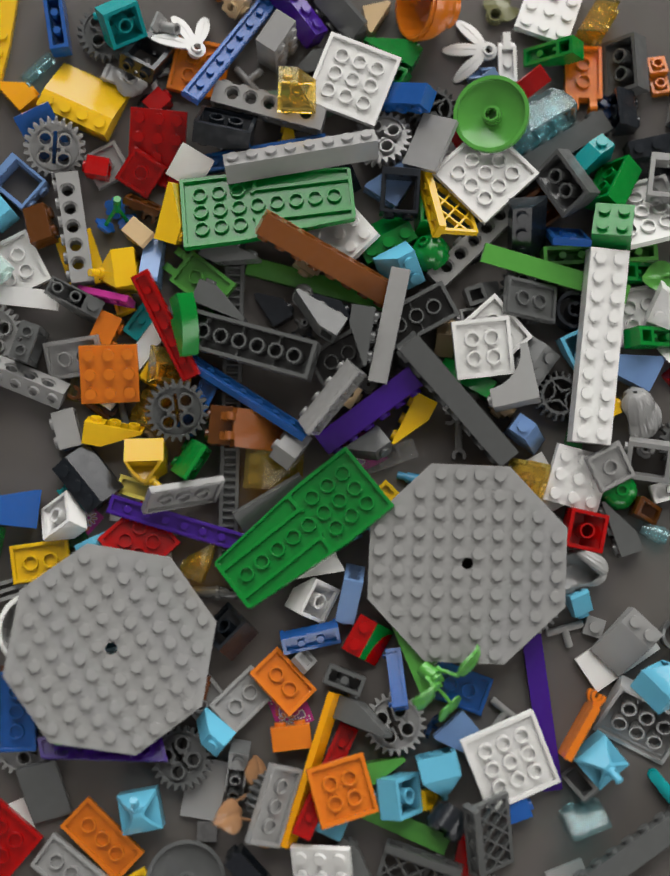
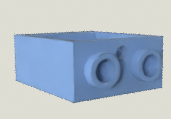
(8, 167)

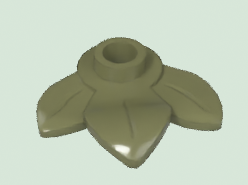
(501, 9)

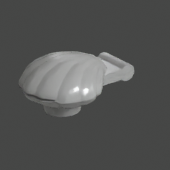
(125, 82)

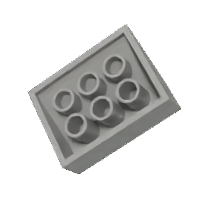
(331, 398)
(634, 723)

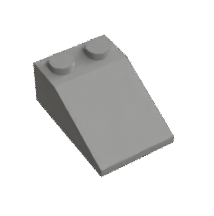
(626, 641)

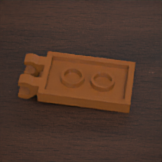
(249, 430)

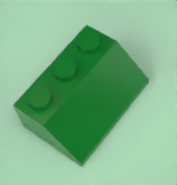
(616, 181)
(392, 234)

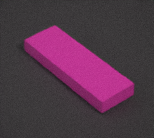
(109, 297)

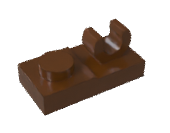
(139, 203)

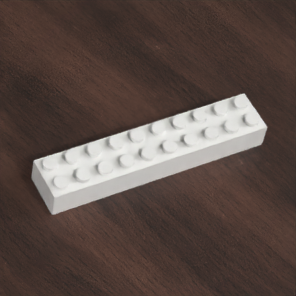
(598, 346)

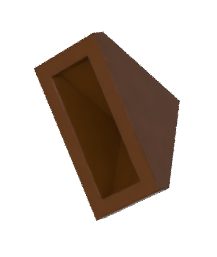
(645, 510)

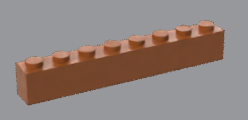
(323, 257)

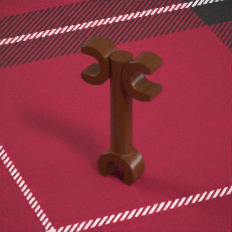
(93, 407)

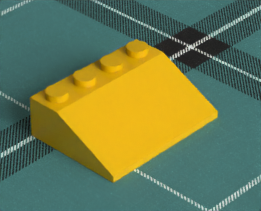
(85, 101)

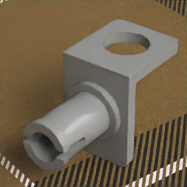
(161, 25)

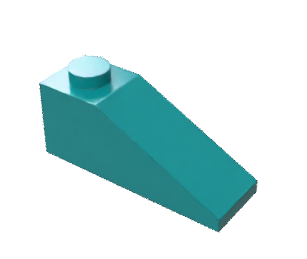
(595, 153)

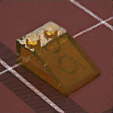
(265, 473)

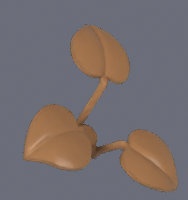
(230, 812)

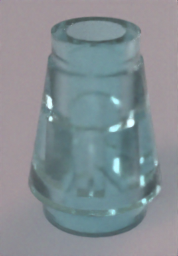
(655, 533)

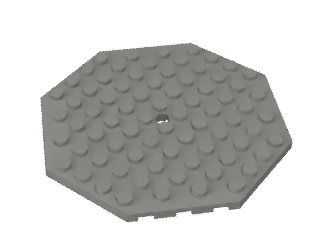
(514, 574)
(101, 698)

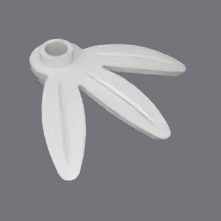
(189, 40)
(476, 50)

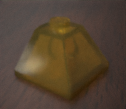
(295, 91)
(532, 473)
(198, 564)

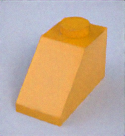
(20, 95)

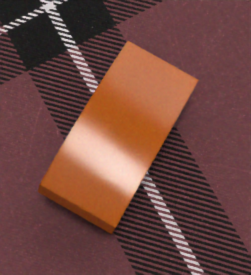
(658, 77)

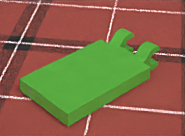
(195, 268)

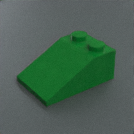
(190, 460)

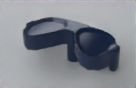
(606, 106)
(431, 724)

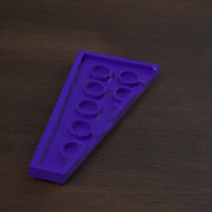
(153, 753)

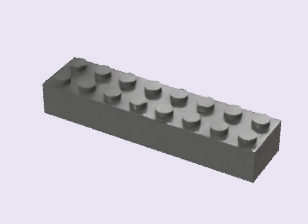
(420, 314)
(257, 346)
(460, 403)

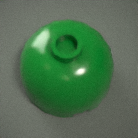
(431, 252)
(621, 496)

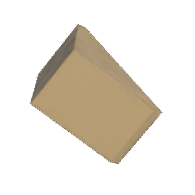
(375, 15)
(137, 232)
(443, 341)

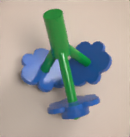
(114, 210)

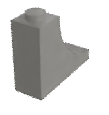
(519, 389)

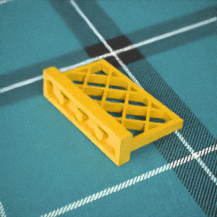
(436, 216)

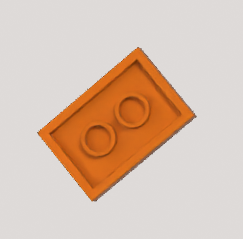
(282, 681)

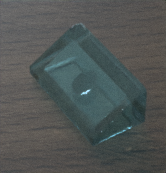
(38, 68)

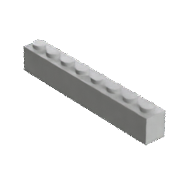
(301, 156)

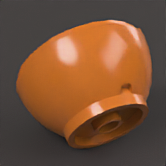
(426, 18)

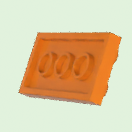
(102, 838)

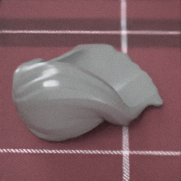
(641, 412)
(584, 570)

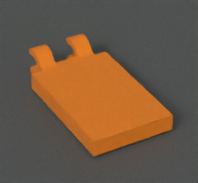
(584, 79)
(581, 724)

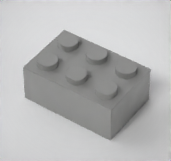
(277, 41)

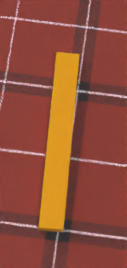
(314, 758)

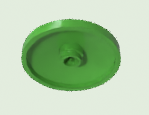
(491, 114)

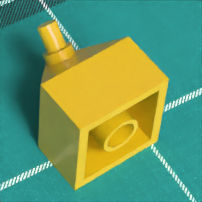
(117, 269)
(146, 459)

